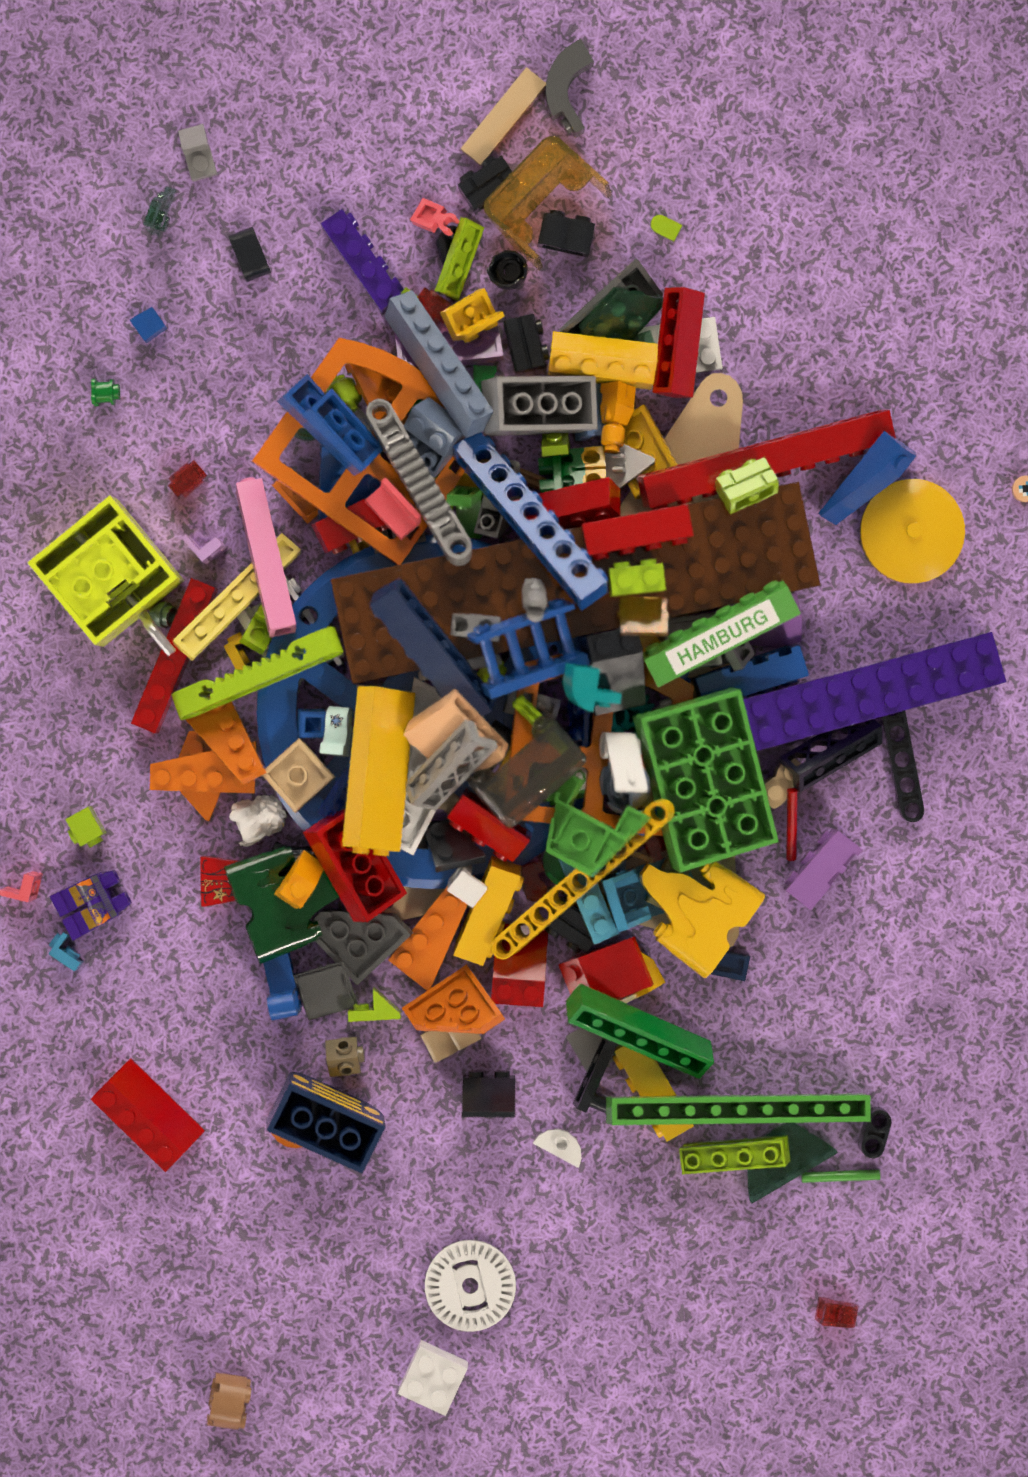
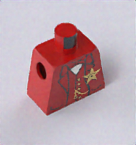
(214, 882)

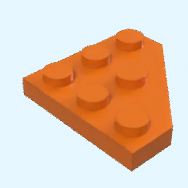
(455, 1006)

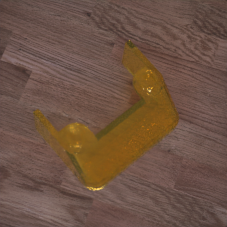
(531, 183)

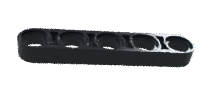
(909, 770)

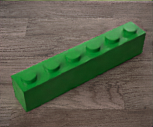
(639, 1031)

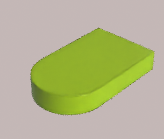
(665, 227)

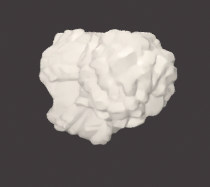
(258, 818)

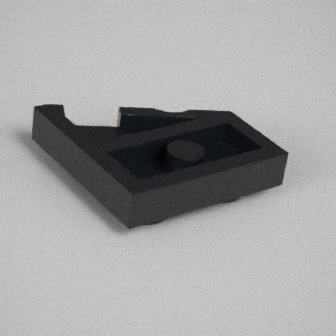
(450, 847)

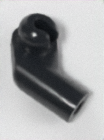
(443, 243)

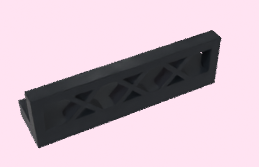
(834, 757)

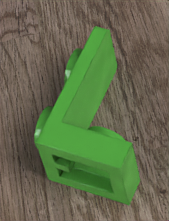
(468, 505)

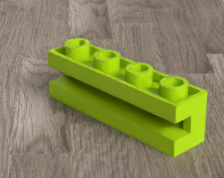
(734, 1154)

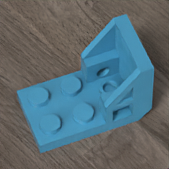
(627, 896)

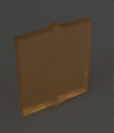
(643, 616)

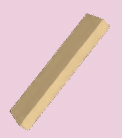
(503, 116)

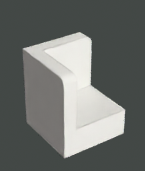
(466, 886)

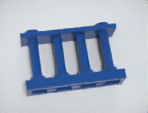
(524, 675)

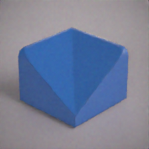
(148, 324)
(311, 723)

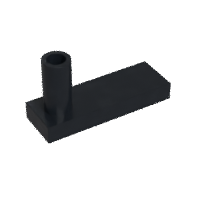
(587, 1095)

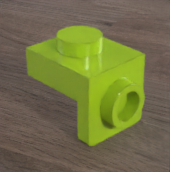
(555, 444)

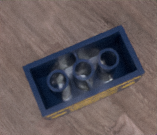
(326, 1121)

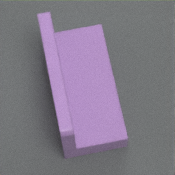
(209, 551)

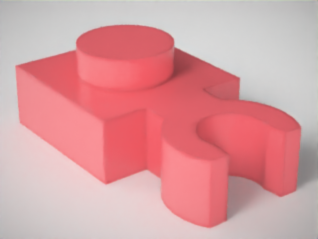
(431, 216)

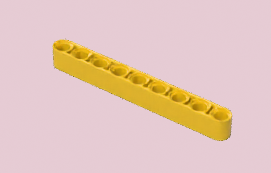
(573, 889)

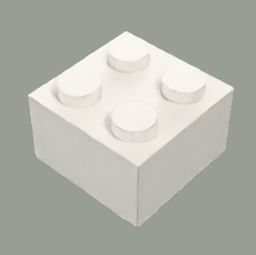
(433, 1377)

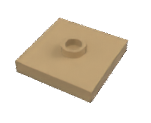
(298, 775)

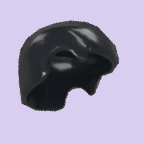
(515, 270)

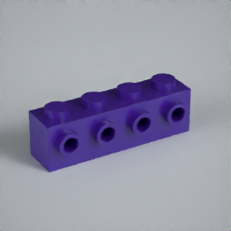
(360, 259)

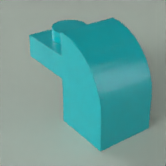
(581, 688)

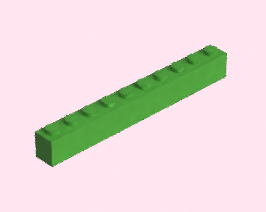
(737, 1109)

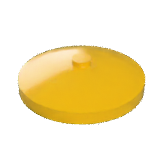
(912, 531)

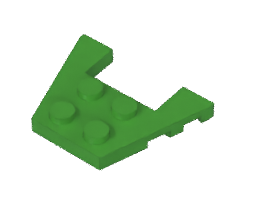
(584, 839)

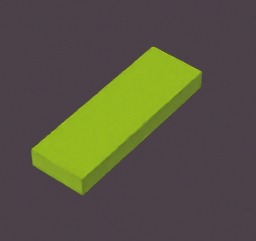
(459, 259)

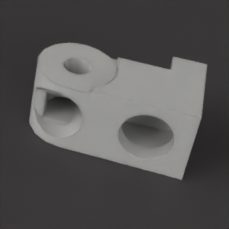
(464, 624)

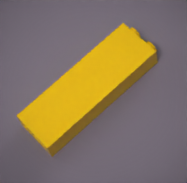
(378, 770)

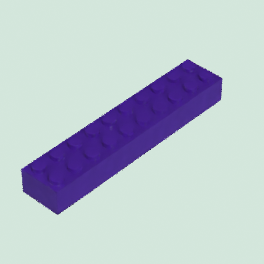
(874, 691)

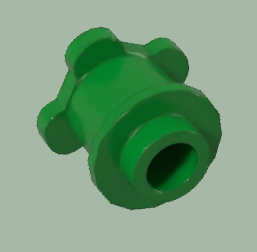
(104, 392)

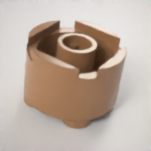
(228, 1400)

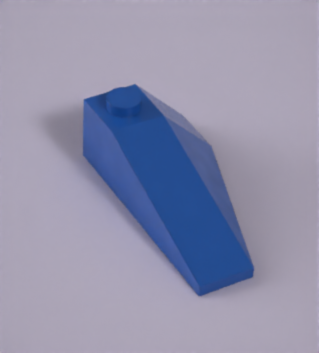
(874, 472)

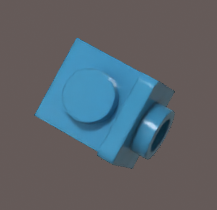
(67, 956)

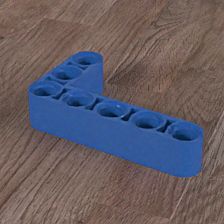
(284, 994)

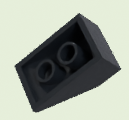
(620, 667)
(488, 1094)

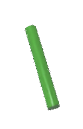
(833, 1176)

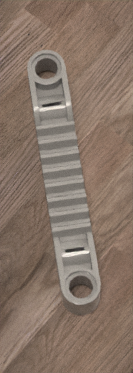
(419, 482)

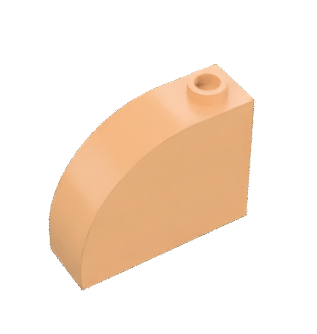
(440, 720)

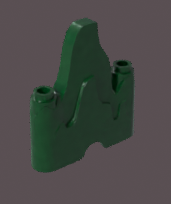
(274, 924)

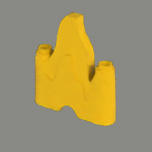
(699, 914)

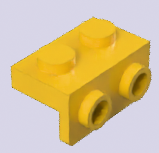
(471, 316)

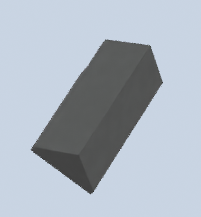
(631, 278)

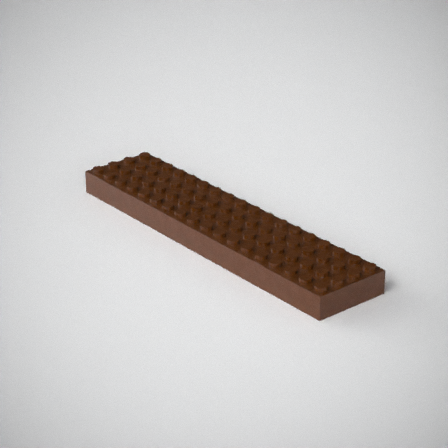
(713, 570)

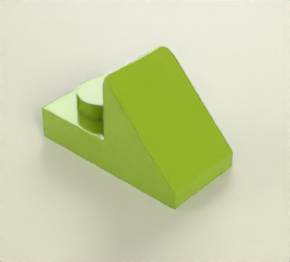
(382, 1010)

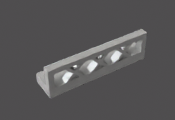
(443, 763)

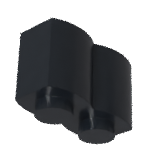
(566, 234)

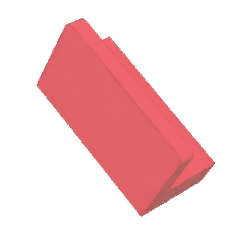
(394, 509)
(28, 890)

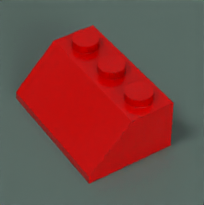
(477, 819)

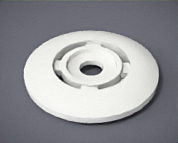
(494, 1280)

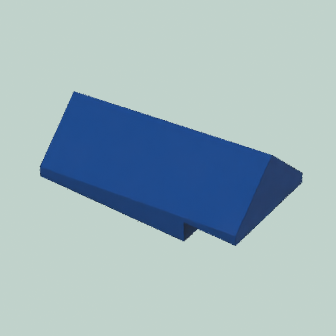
(331, 424)

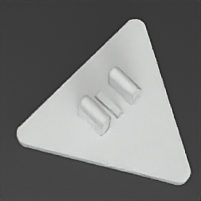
(626, 465)

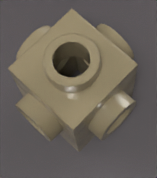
(344, 1056)

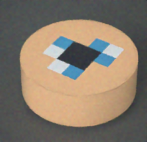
(1020, 489)

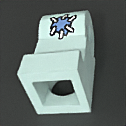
(337, 731)

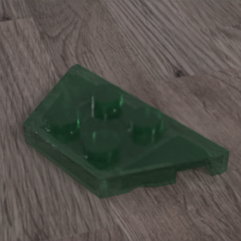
(621, 314)
(805, 1153)

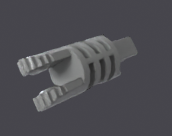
(534, 599)

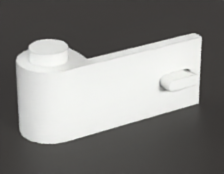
(624, 760)

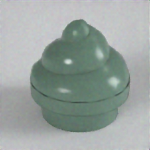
(163, 614)

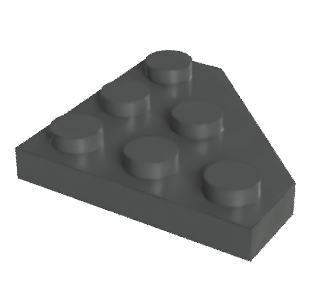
(360, 944)

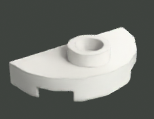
(560, 1144)

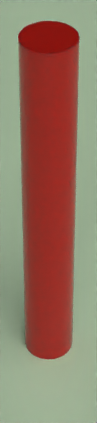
(791, 835)

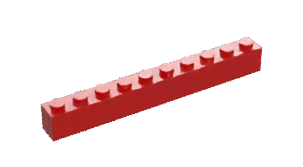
(782, 454)

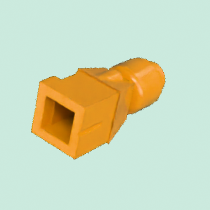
(615, 412)

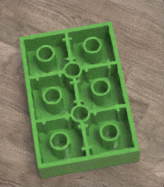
(709, 770)

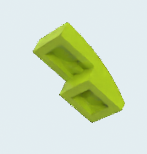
(256, 633)

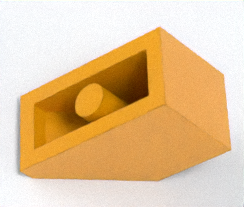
(300, 880)

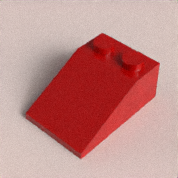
(610, 969)
(522, 976)

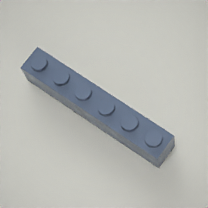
(438, 363)

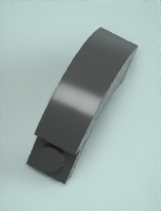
(565, 68)

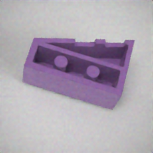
(821, 867)

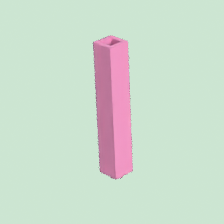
(265, 557)

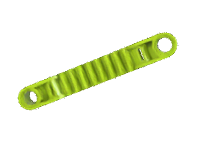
(319, 648)

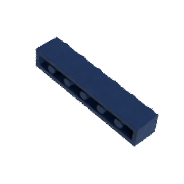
(428, 645)

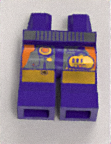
(99, 903)

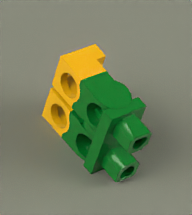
(573, 468)

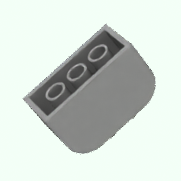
(540, 405)

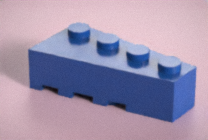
(759, 675)

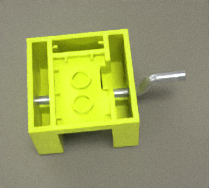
(105, 555)

